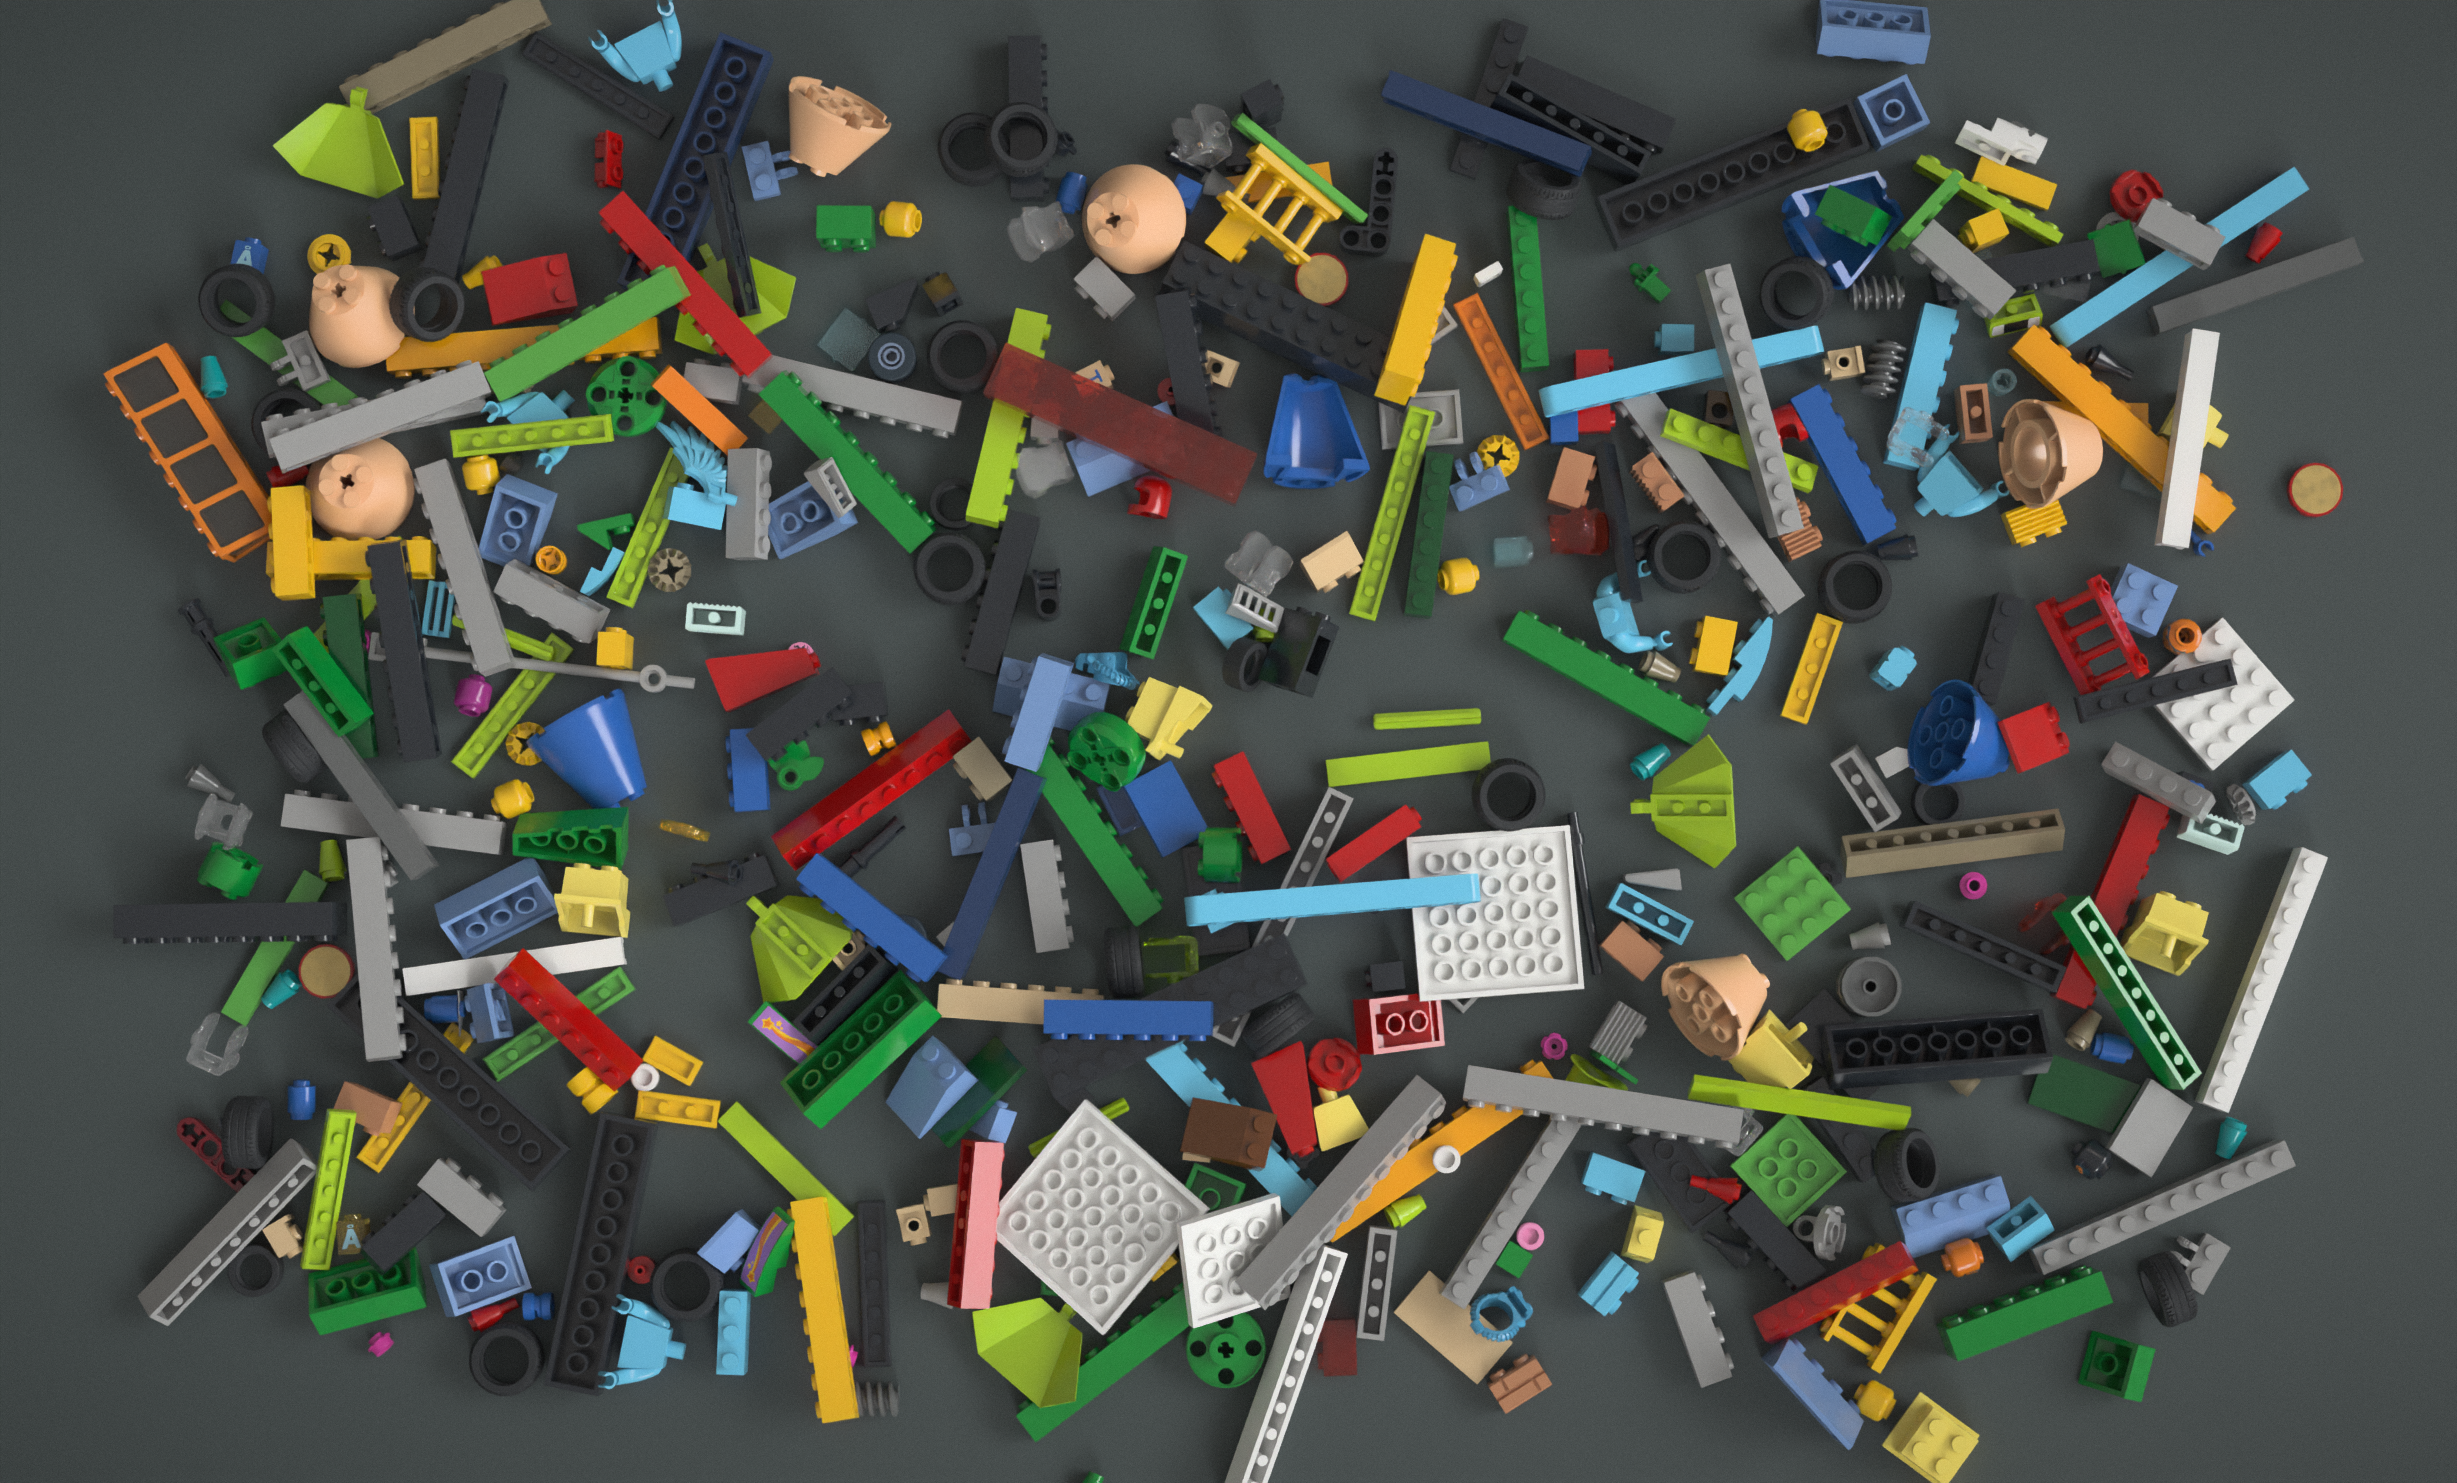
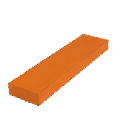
(698, 410)

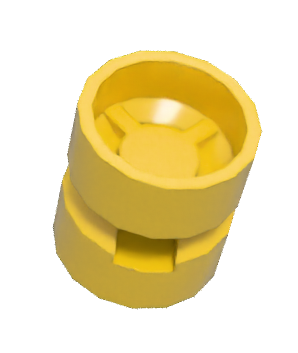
(592, 1088)

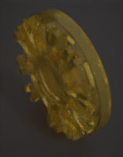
(684, 829)

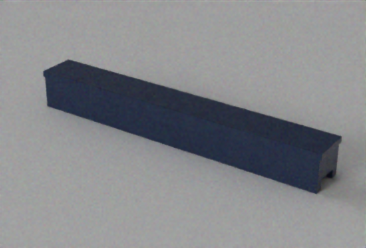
(1486, 124)
(991, 872)

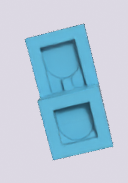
(597, 579)

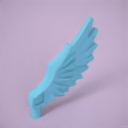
(700, 461)

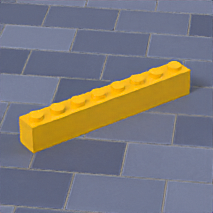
(824, 1310)

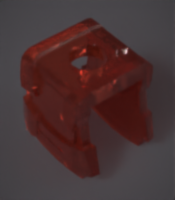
(1579, 532)
(2042, 908)

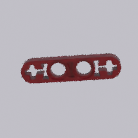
(216, 1161)

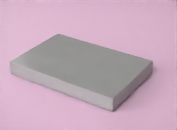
(1446, 425)
(2149, 1127)

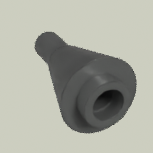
(1215, 183)
(203, 780)

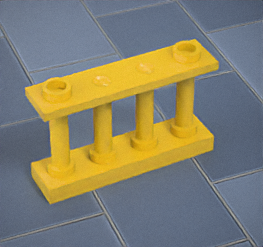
(1303, 194)
(1891, 1332)

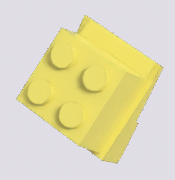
(1165, 715)
(594, 901)
(2166, 933)
(1774, 1054)
(1931, 1440)

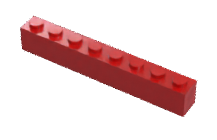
(704, 305)
(871, 790)
(2116, 888)

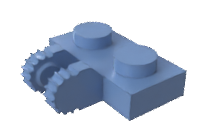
(762, 170)
(1478, 487)
(971, 838)

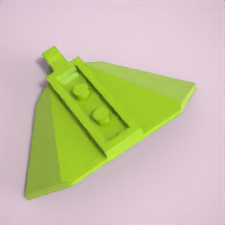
(343, 148)
(773, 291)
(1695, 802)
(794, 944)
(1032, 1348)

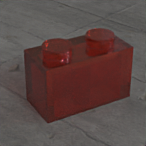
(1338, 1346)

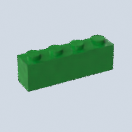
(1153, 602)
(322, 681)

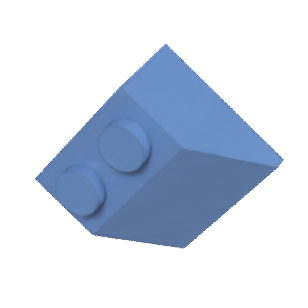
(731, 1242)

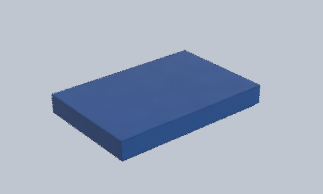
(1165, 808)

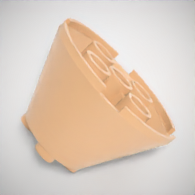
(830, 125)
(1133, 219)
(353, 316)
(361, 491)
(1715, 1002)

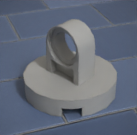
(1827, 1231)

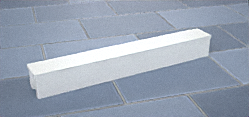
(2187, 439)
(484, 969)

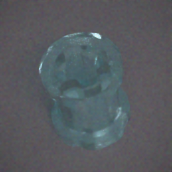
(1999, 390)

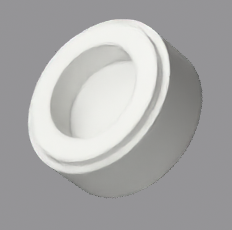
(645, 1077)
(1446, 1159)

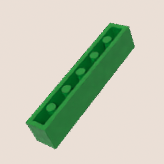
(1527, 291)

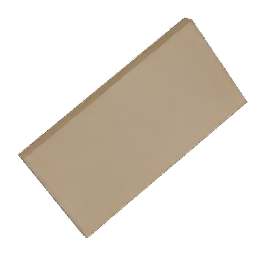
(1449, 1329)

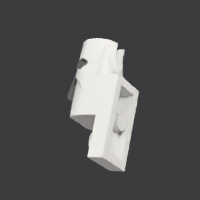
(2002, 141)

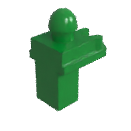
(1648, 281)

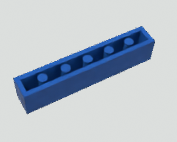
(1842, 465)
(872, 918)
(1128, 1018)

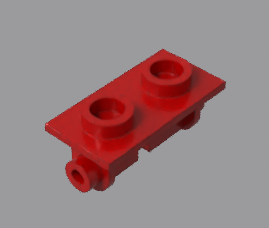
(610, 147)

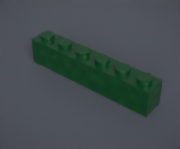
(1428, 535)
(348, 649)

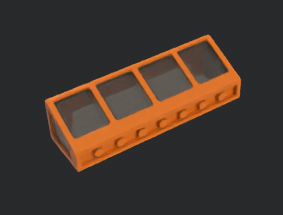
(193, 451)

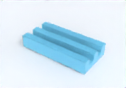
(428, 611)

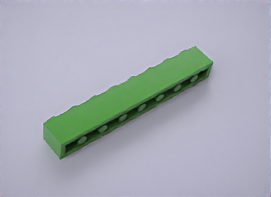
(587, 333)

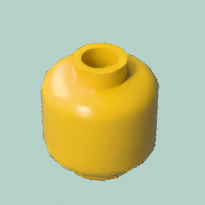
(1807, 130)
(901, 219)
(481, 473)
(1457, 576)
(512, 798)
(1875, 1400)

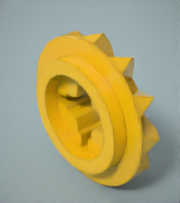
(323, 245)
(1508, 449)
(514, 746)

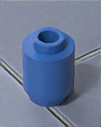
(1072, 192)
(444, 1009)
(2111, 1047)
(301, 1100)

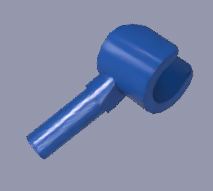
(2198, 543)

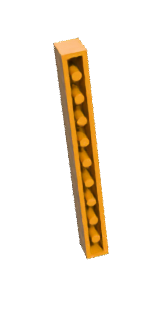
(490, 345)
(2112, 417)
(1462, 1132)

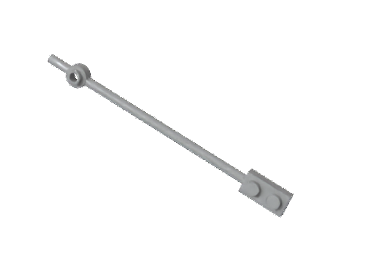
(378, 654)

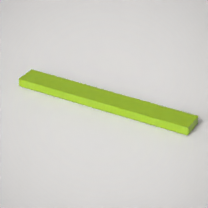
(1392, 513)
(1799, 1102)

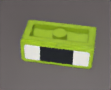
(2015, 316)

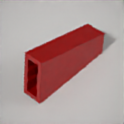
(756, 676)
(1373, 842)
(1289, 1095)

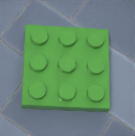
(1926, 212)
(1792, 903)
(1788, 1168)

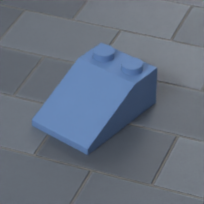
(803, 520)
(516, 521)
(489, 1012)
(929, 1086)
(480, 1276)

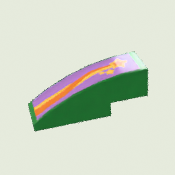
(782, 1032)
(768, 1253)

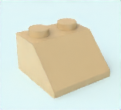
(1332, 562)

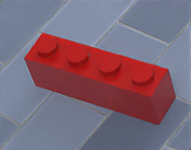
(1251, 807)

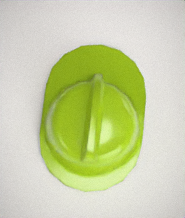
(1587, 1073)

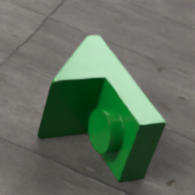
(600, 530)

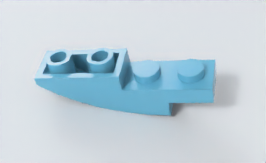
(1750, 659)

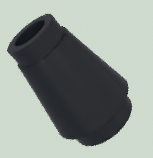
(1898, 549)

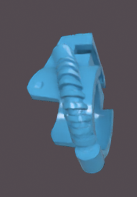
(1108, 668)
(1512, 1303)

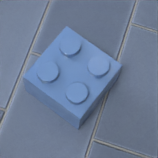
(1891, 113)
(2141, 599)

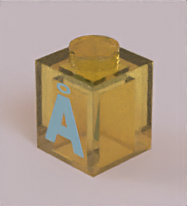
(351, 1233)

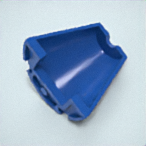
(1836, 252)
(1312, 436)
(595, 751)

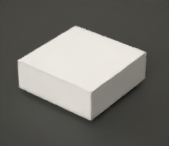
(1488, 274)

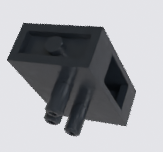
(1299, 651)

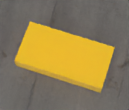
(672, 1060)

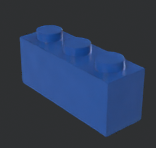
(748, 774)

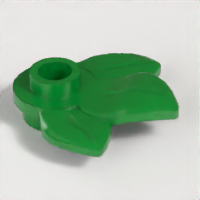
(798, 762)

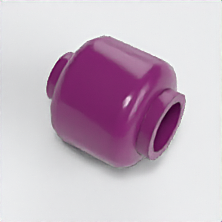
(473, 695)

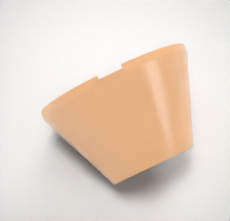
(2046, 452)

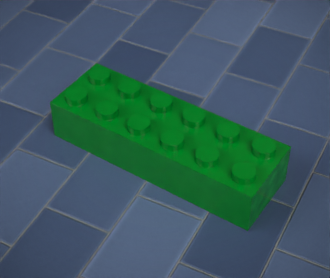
(860, 1049)
(2023, 1313)

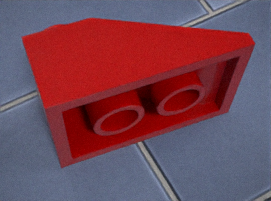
(530, 289)
(2034, 737)
(1397, 1024)

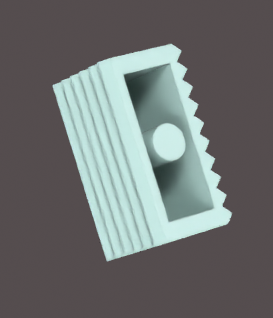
(715, 619)
(2212, 833)

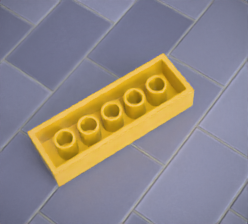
(1417, 320)

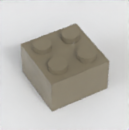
(982, 769)

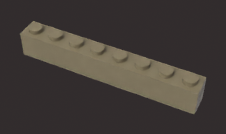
(448, 53)
(1952, 843)

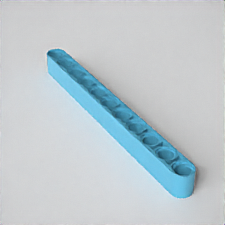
(2167, 265)
(1672, 373)
(1332, 899)

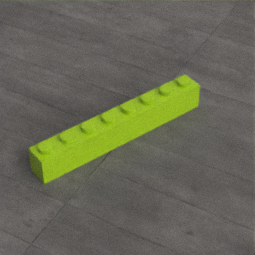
(1004, 432)

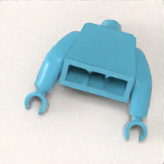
(647, 53)
(533, 408)
(1950, 486)
(1617, 618)
(644, 1344)

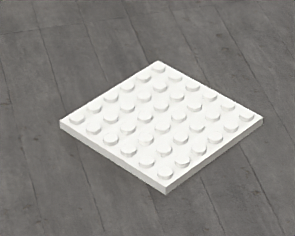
(1520, 932)
(1095, 1216)

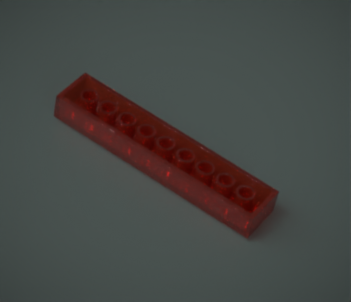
(1120, 424)

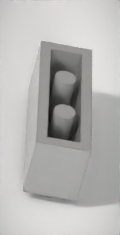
(2179, 233)
(1865, 788)
(462, 1196)

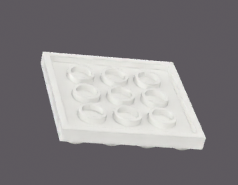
(2225, 718)
(1218, 1250)

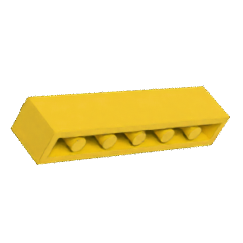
(346, 559)

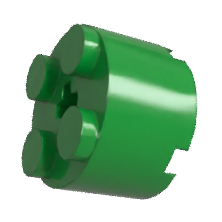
(1220, 855)
(229, 870)

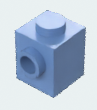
(995, 1122)

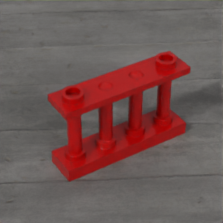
(2066, 642)

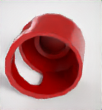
(1788, 423)
(1154, 498)

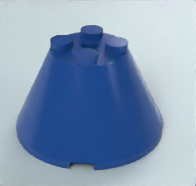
(1956, 737)

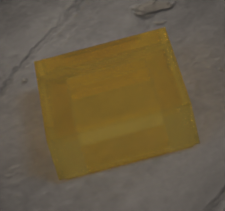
(765, 417)

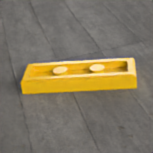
(425, 157)
(2014, 183)
(678, 1109)

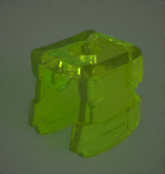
(1191, 957)

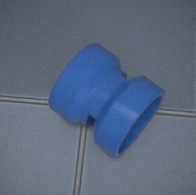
(538, 1306)

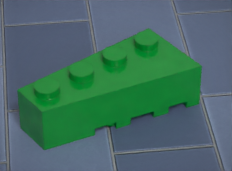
(574, 836)

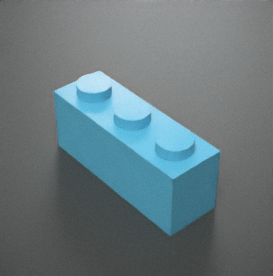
(1649, 914)
(733, 1331)

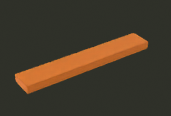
(1501, 371)

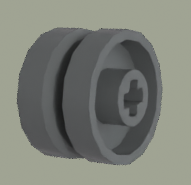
(1852, 982)

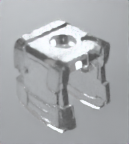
(1205, 137)
(1039, 231)
(1923, 421)
(1043, 468)
(1256, 550)
(210, 821)
(209, 1062)
(1748, 1133)

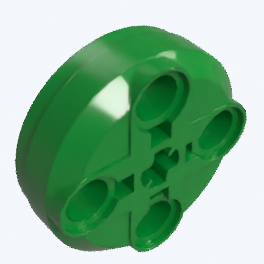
(617, 386)
(1106, 750)
(1213, 1360)

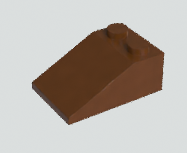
(1228, 1133)

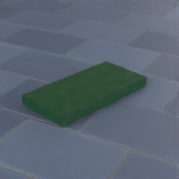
(996, 1072)
(2083, 1094)

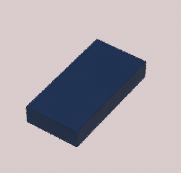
(1120, 810)

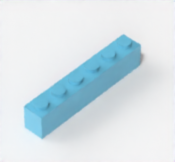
(1924, 375)

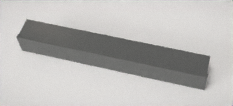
(2254, 286)
(363, 789)

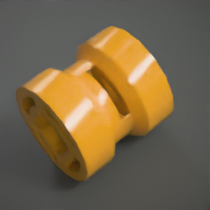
(547, 557)
(878, 738)

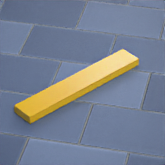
(381, 1148)

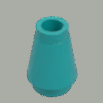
(212, 378)
(1649, 762)
(283, 987)
(2230, 1136)

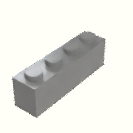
(1961, 270)
(750, 516)
(551, 601)
(2158, 782)
(1045, 896)
(1376, 1282)
(1697, 1329)

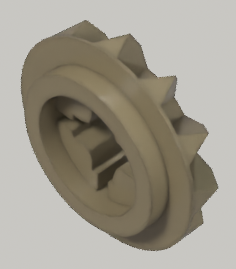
(659, 563)

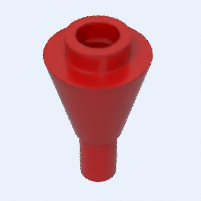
(1723, 1188)
(487, 1316)

